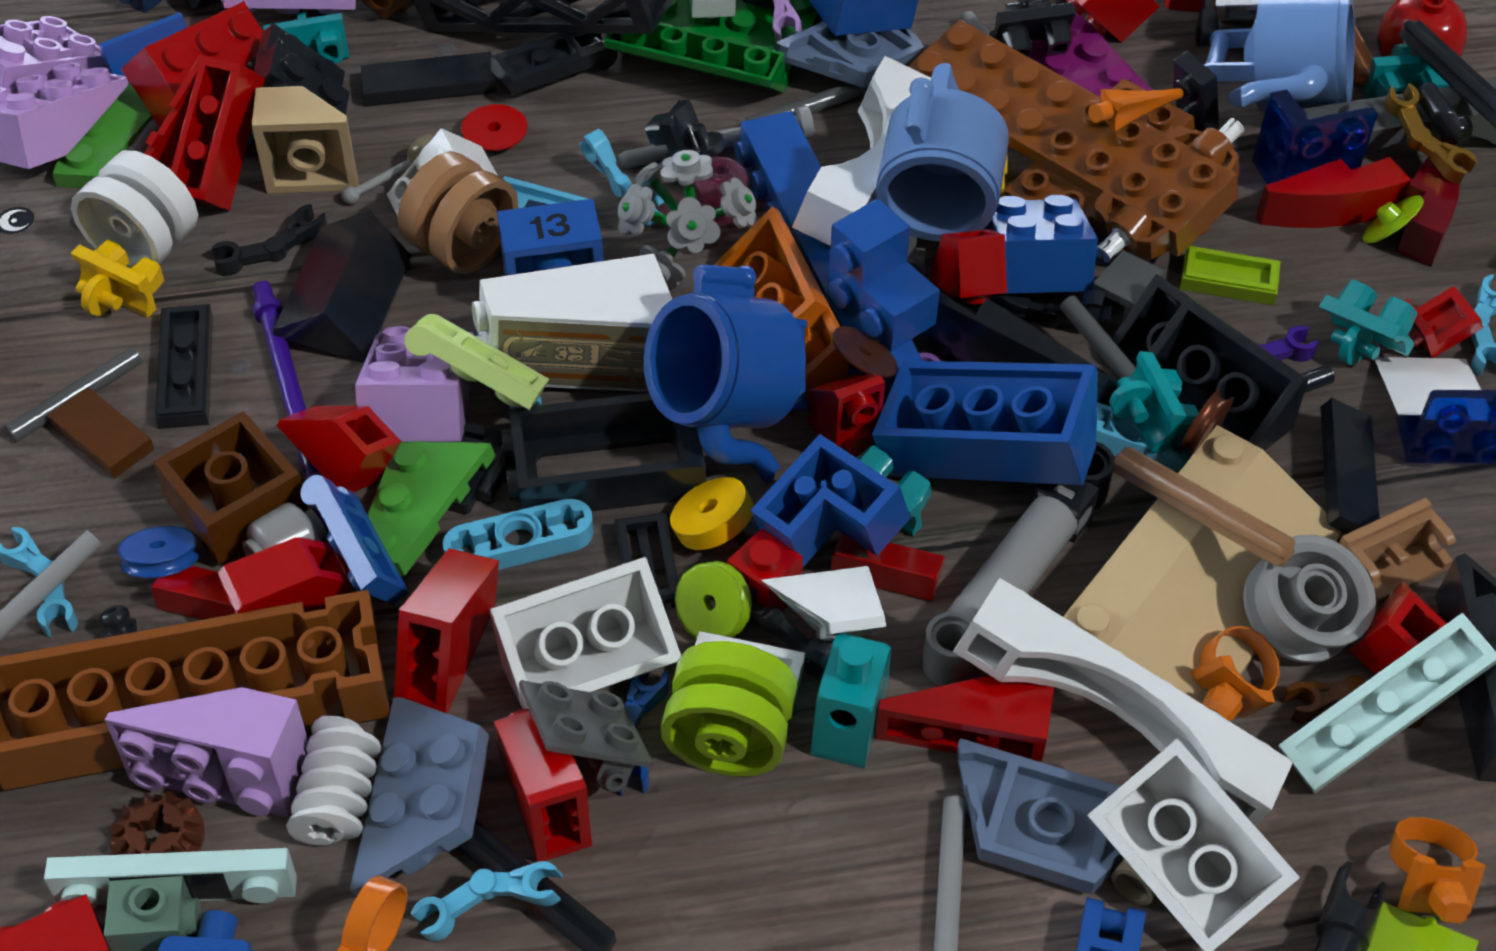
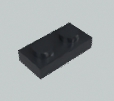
(1199, 89)

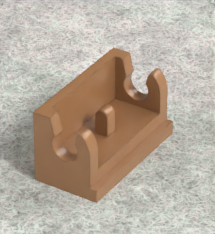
(1402, 547)

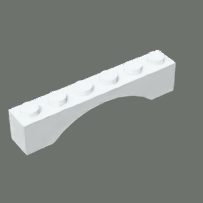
(852, 184)
(1030, 643)

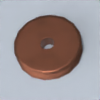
(1210, 415)

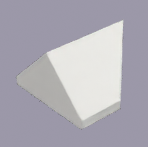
(833, 601)

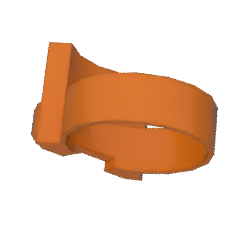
(1228, 690)
(1435, 887)
(374, 916)

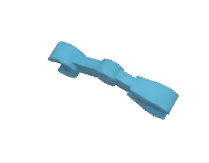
(600, 154)
(1483, 341)
(29, 559)
(486, 885)

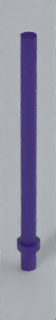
(267, 311)

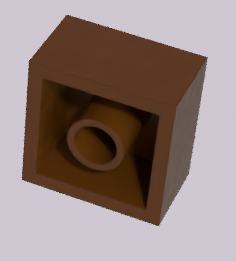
(226, 483)

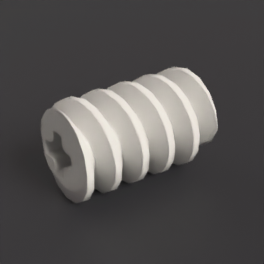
(333, 782)

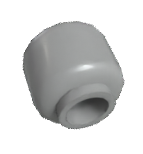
(281, 525)

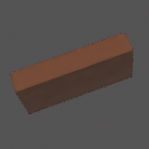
(101, 432)

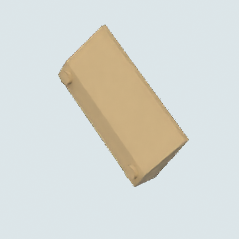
(1184, 582)

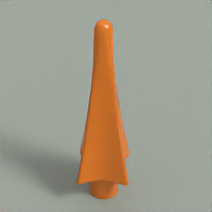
(1124, 106)

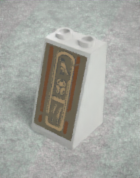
(577, 321)

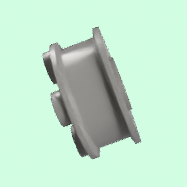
(1281, 606)

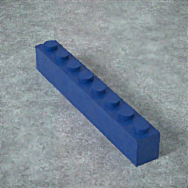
(780, 174)

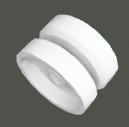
(136, 206)

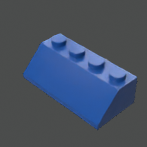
(991, 421)

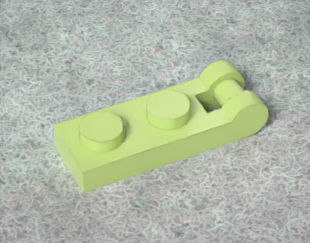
(476, 360)

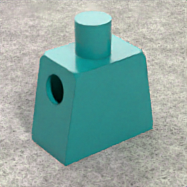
(855, 683)

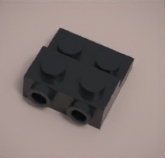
(289, 62)

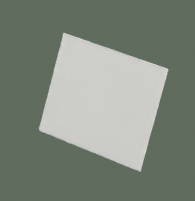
(1414, 378)

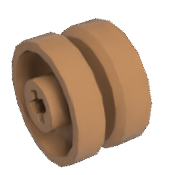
(454, 212)

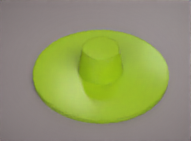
(1392, 218)

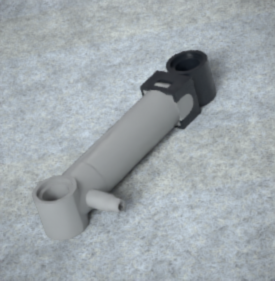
(1053, 519)

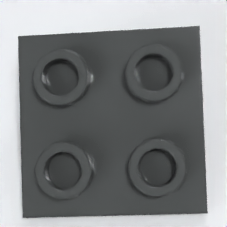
(589, 727)

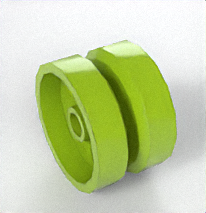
(729, 709)

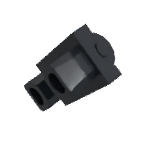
(1033, 21)
(682, 131)

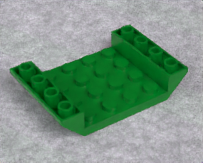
(723, 47)

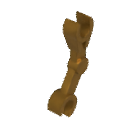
(1443, 155)

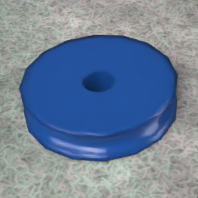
(158, 551)

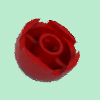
(1440, 16)

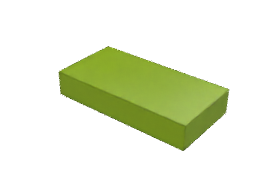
(1230, 275)

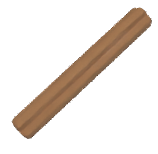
(1204, 506)

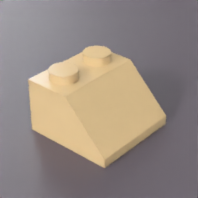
(301, 142)

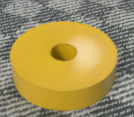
(712, 513)

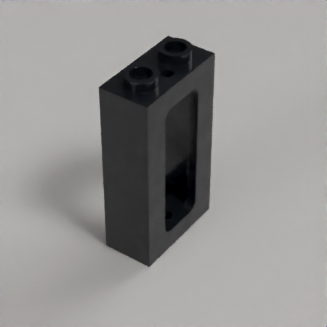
(596, 427)

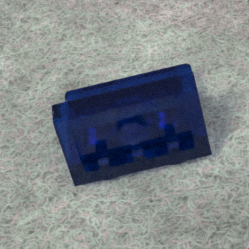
(1295, 144)
(1452, 428)

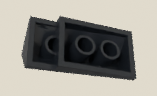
(998, 337)
(1212, 357)
(1473, 592)

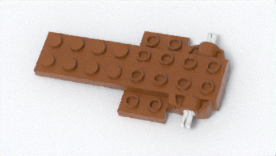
(1140, 186)

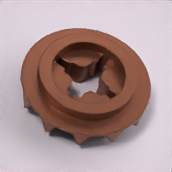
(180, 819)

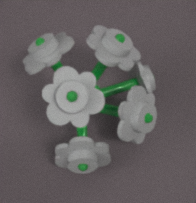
(688, 221)

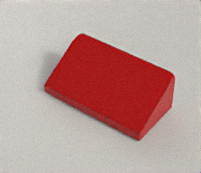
(895, 567)
(192, 593)

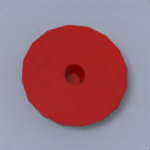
(494, 127)

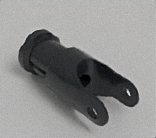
(1343, 921)

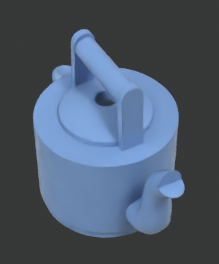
(1293, 48)
(943, 158)

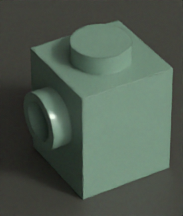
(148, 911)

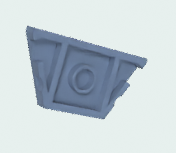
(851, 56)
(421, 791)
(1036, 817)

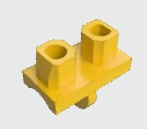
(110, 284)

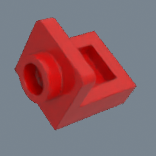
(1444, 322)

